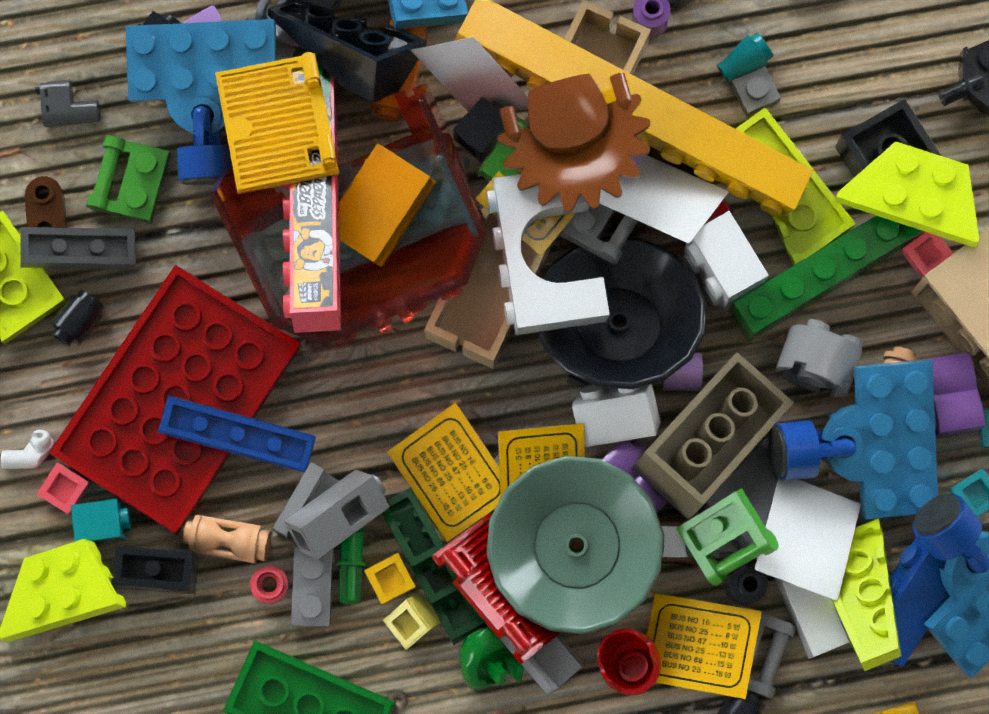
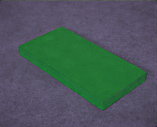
(285, 685)

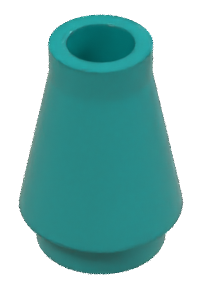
(745, 57)

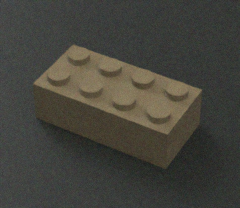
(712, 435)

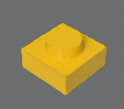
(390, 579)

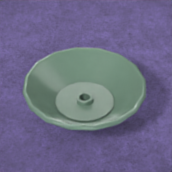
(533, 538)

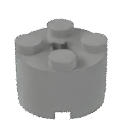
(819, 358)

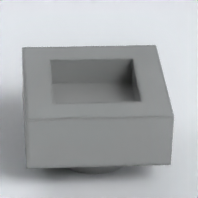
(755, 91)

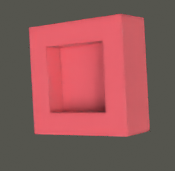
(926, 253)
(63, 488)

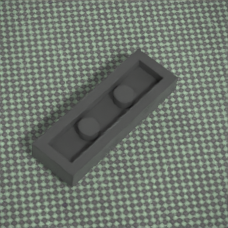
(77, 248)

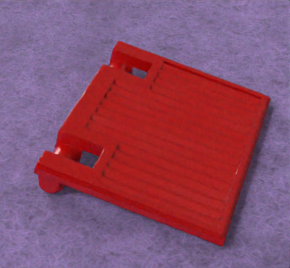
(475, 581)

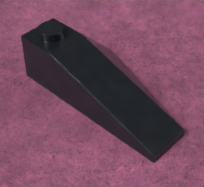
(356, 55)

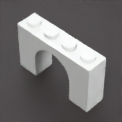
(535, 302)

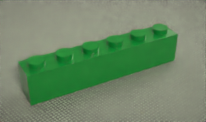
(820, 274)

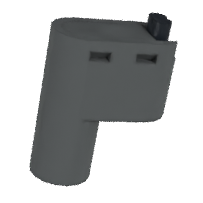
(59, 105)

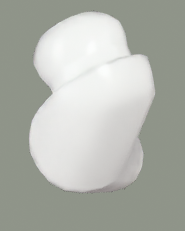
(31, 455)

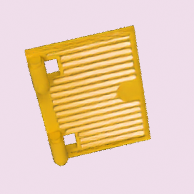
(276, 123)

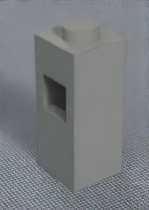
(337, 513)

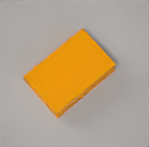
(381, 204)

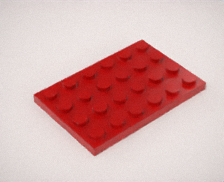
(185, 347)

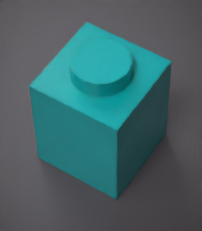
(101, 521)

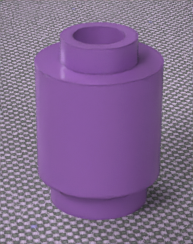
(653, 15)

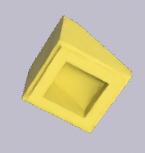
(412, 620)

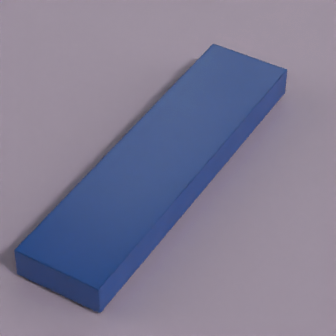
(236, 434)

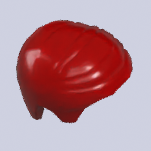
(628, 661)

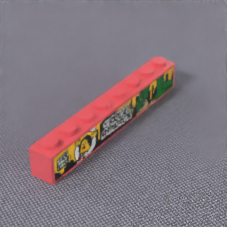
(314, 236)

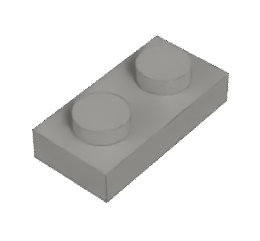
(312, 589)

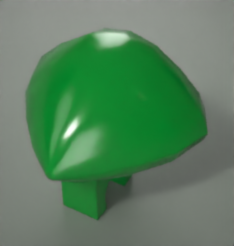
(487, 660)

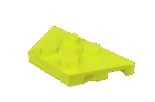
(917, 192)
(59, 590)

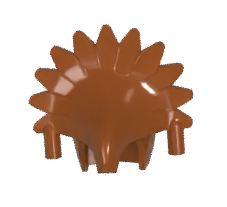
(575, 140)

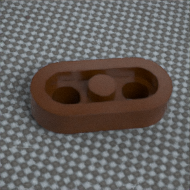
(48, 210)

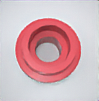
(258, 579)

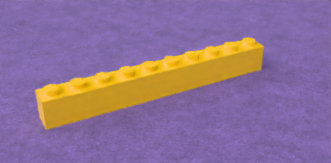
(675, 127)

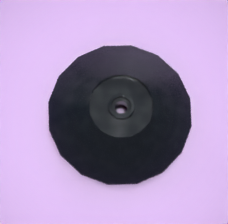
(655, 301)

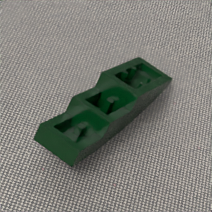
(418, 543)

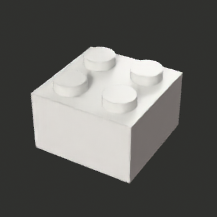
(724, 262)

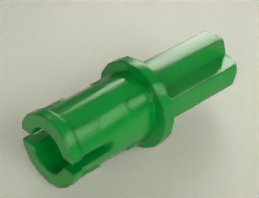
(351, 568)

